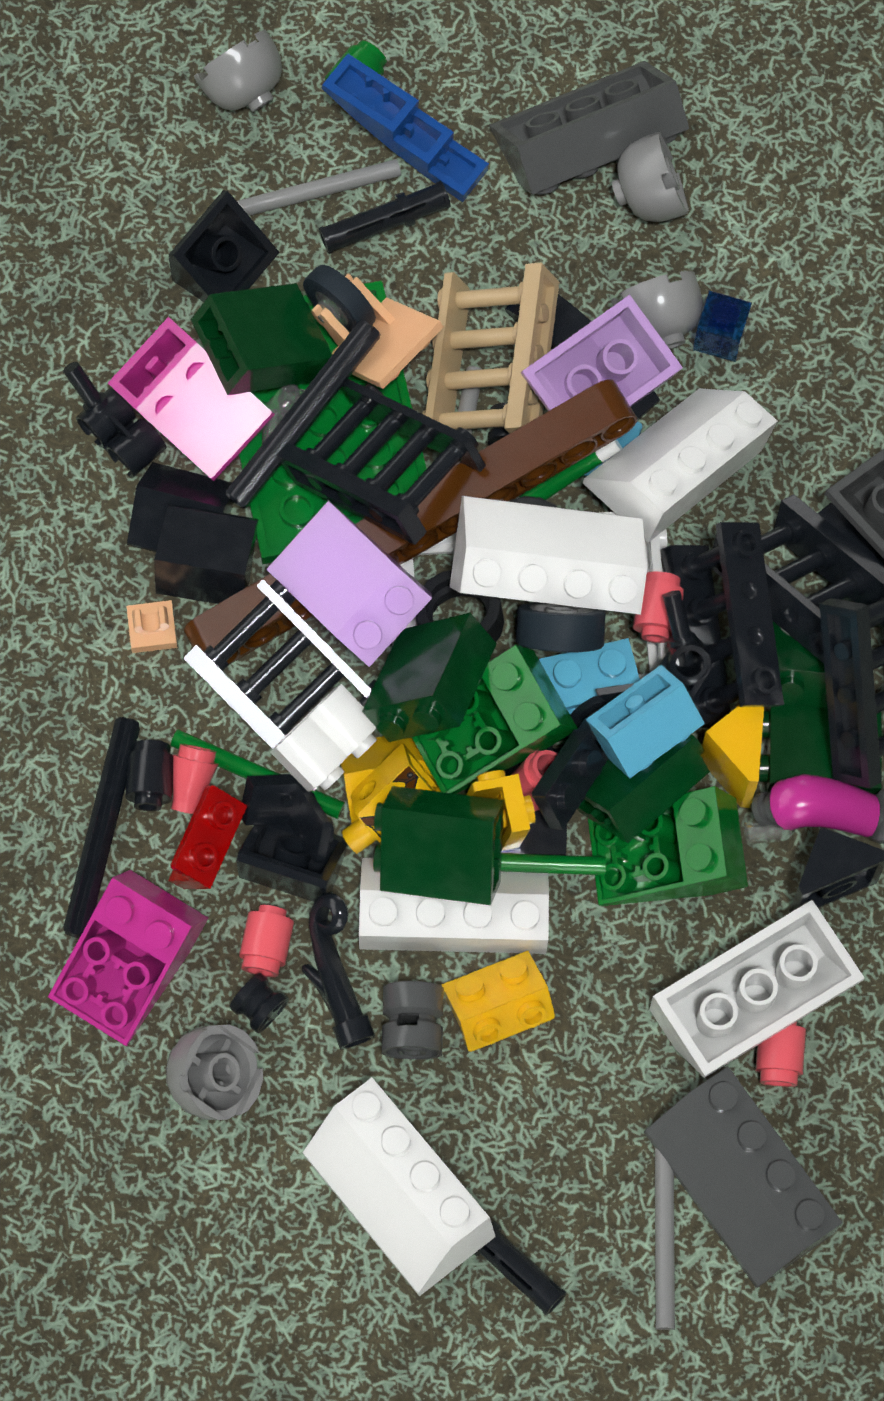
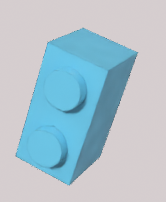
(645, 721)

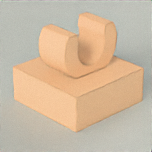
(151, 626)

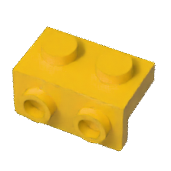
(517, 809)
(499, 1001)

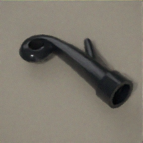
(331, 978)

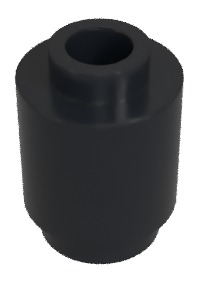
(149, 775)

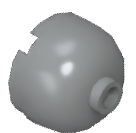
(243, 75)
(650, 181)
(669, 306)
(214, 1072)

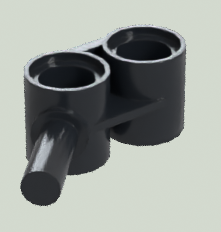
(111, 422)
(682, 641)

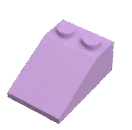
(613, 347)
(349, 583)

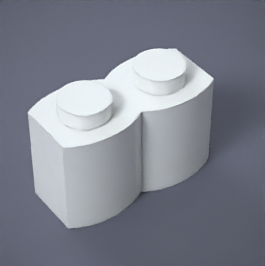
(325, 740)

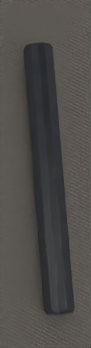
(303, 412)
(101, 827)

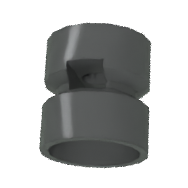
(412, 1004)

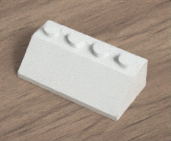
(682, 457)
(549, 555)
(418, 923)
(755, 990)
(397, 1187)

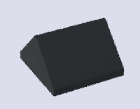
(221, 251)
(166, 486)
(204, 554)
(279, 861)
(837, 869)

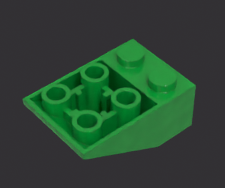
(505, 723)
(681, 854)

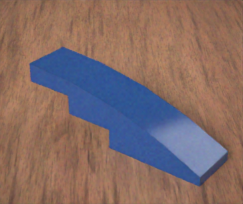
(403, 127)

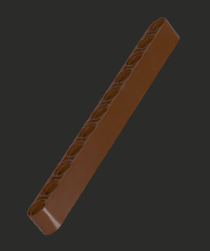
(511, 469)

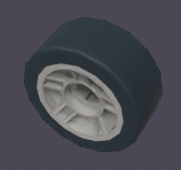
(560, 627)

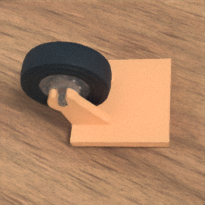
(345, 301)

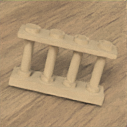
(530, 335)

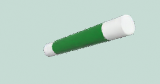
(569, 475)

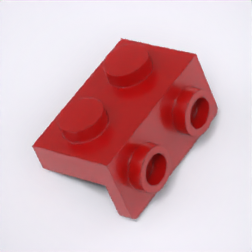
(206, 839)

